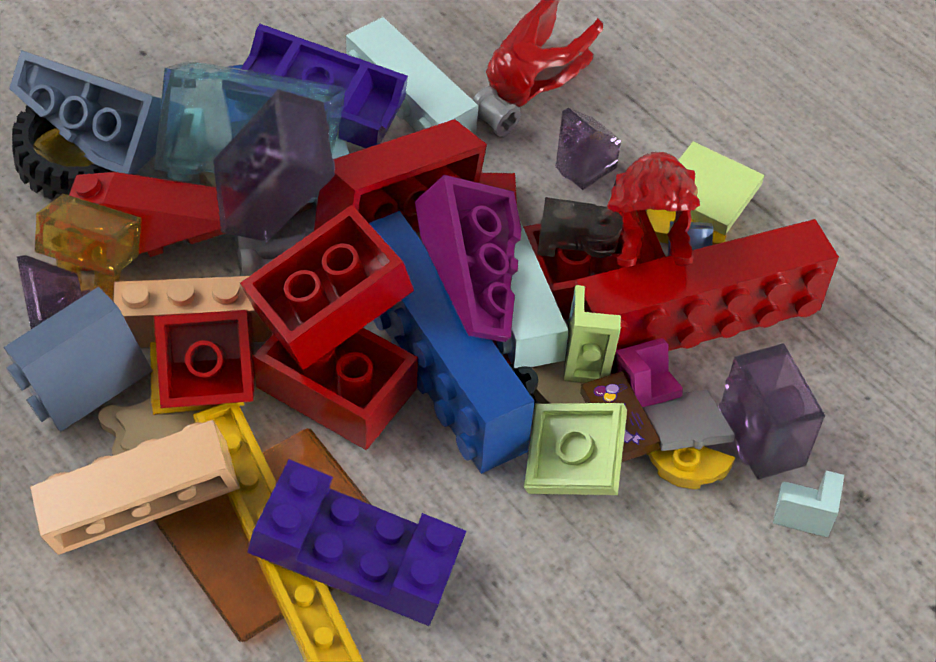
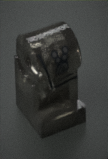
(578, 228)

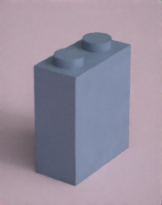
(77, 360)

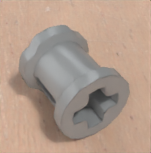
(496, 111)

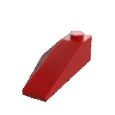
(167, 208)

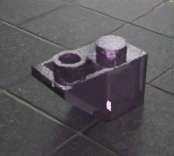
(585, 149)

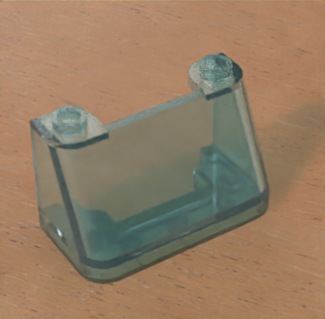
(211, 103)

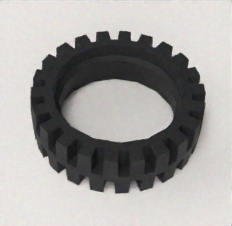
(34, 168)

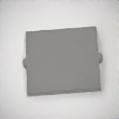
(689, 422)

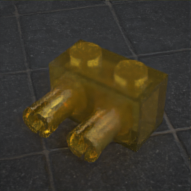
(88, 237)

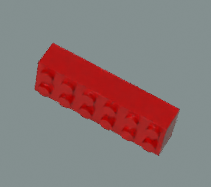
(723, 290)

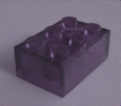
(273, 166)

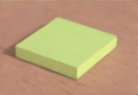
(722, 186)
(576, 448)

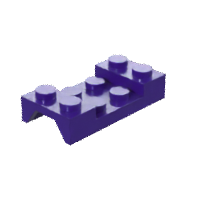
(371, 90)
(356, 544)

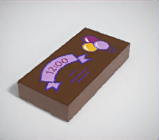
(639, 433)

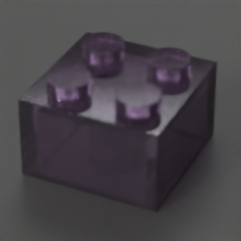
(771, 411)

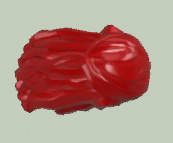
(521, 57)
(655, 183)

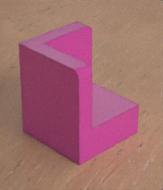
(648, 372)

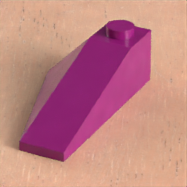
(472, 244)

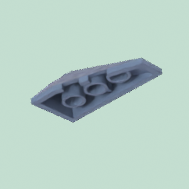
(101, 117)

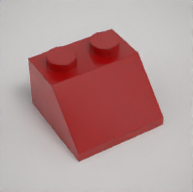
(205, 358)

